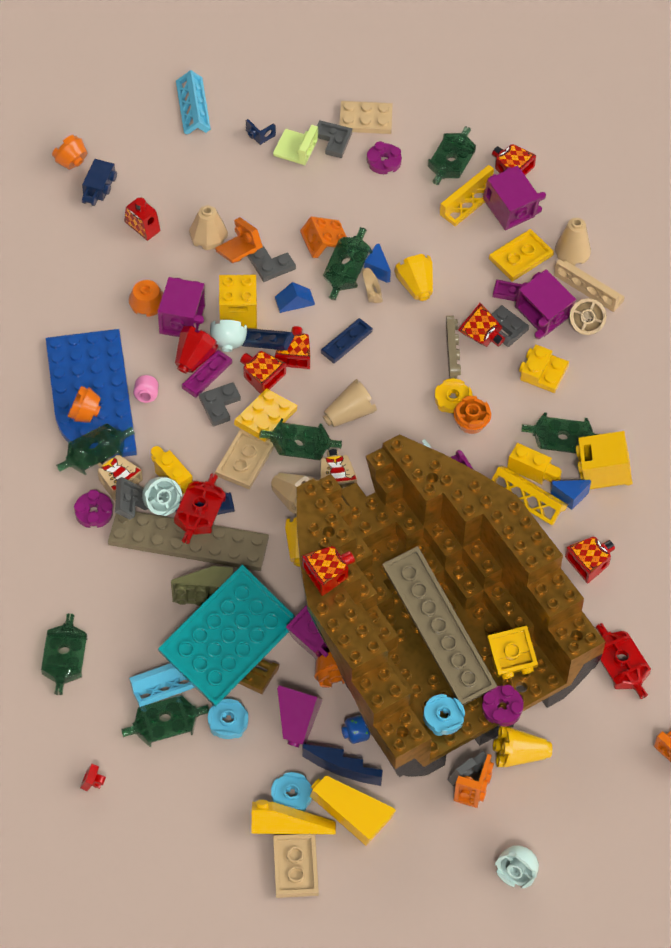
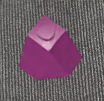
(297, 714)

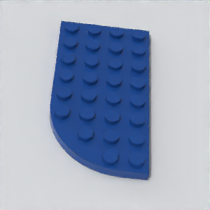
(96, 363)

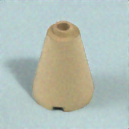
(574, 243)
(349, 405)

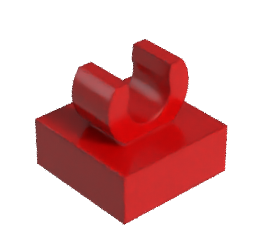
(91, 778)

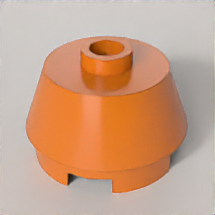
(70, 153)
(145, 298)
(85, 405)
(472, 414)
(327, 671)

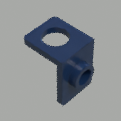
(257, 135)

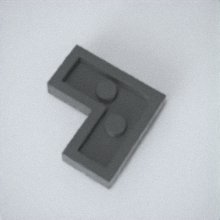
(336, 135)
(271, 267)
(216, 400)
(127, 497)
(468, 768)

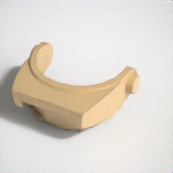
(372, 282)

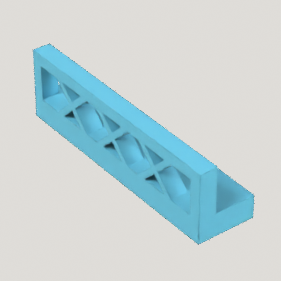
(196, 99)
(154, 680)

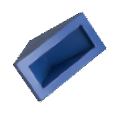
(378, 264)
(294, 298)
(571, 491)

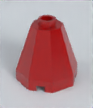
(193, 349)

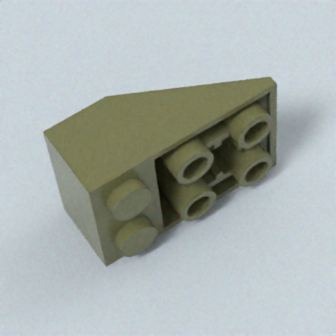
(199, 585)

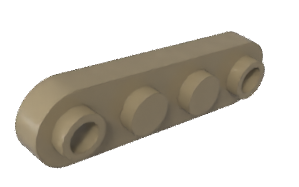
(453, 353)

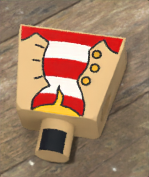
(339, 467)
(114, 469)

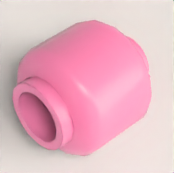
(146, 388)

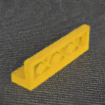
(464, 195)
(534, 491)

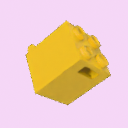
(238, 299)
(608, 460)

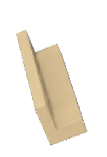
(588, 285)

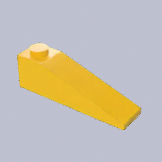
(281, 819)

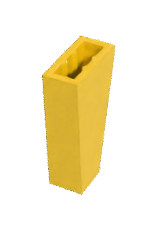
(352, 808)

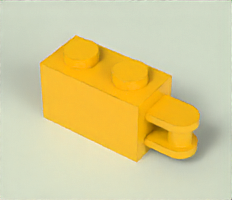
(533, 465)
(169, 466)

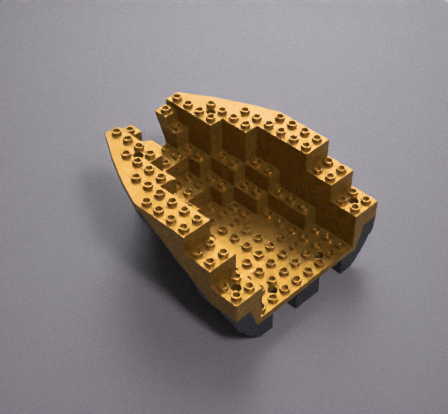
(489, 563)

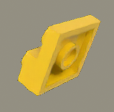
(543, 368)
(512, 652)

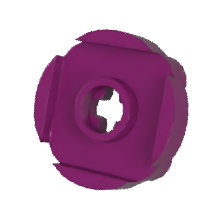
(387, 150)
(89, 500)
(498, 715)

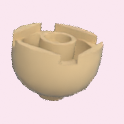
(588, 316)

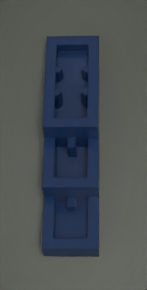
(335, 762)

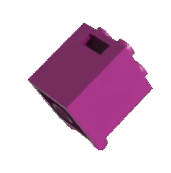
(512, 197)
(544, 303)
(181, 306)
(306, 634)

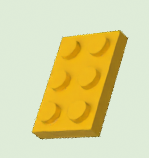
(521, 255)
(265, 413)

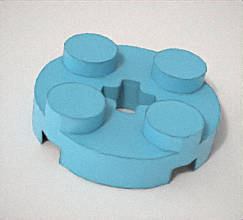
(439, 725)
(232, 729)
(292, 781)

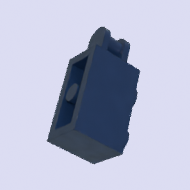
(98, 181)

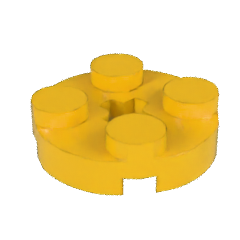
(448, 387)

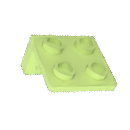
(297, 146)

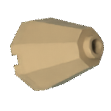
(208, 228)
(285, 488)

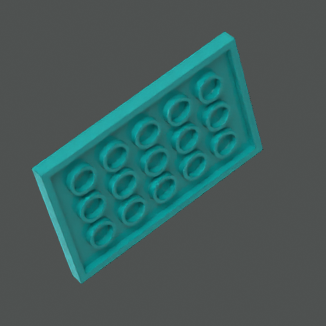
(227, 635)

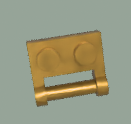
(257, 679)

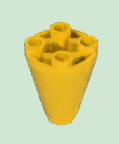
(519, 747)

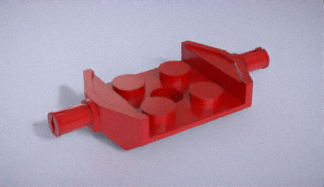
(197, 519)
(628, 673)

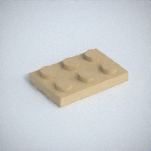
(367, 116)
(244, 459)
(295, 865)

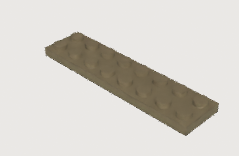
(164, 537)
(439, 626)

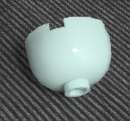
(228, 334)
(161, 495)
(517, 866)

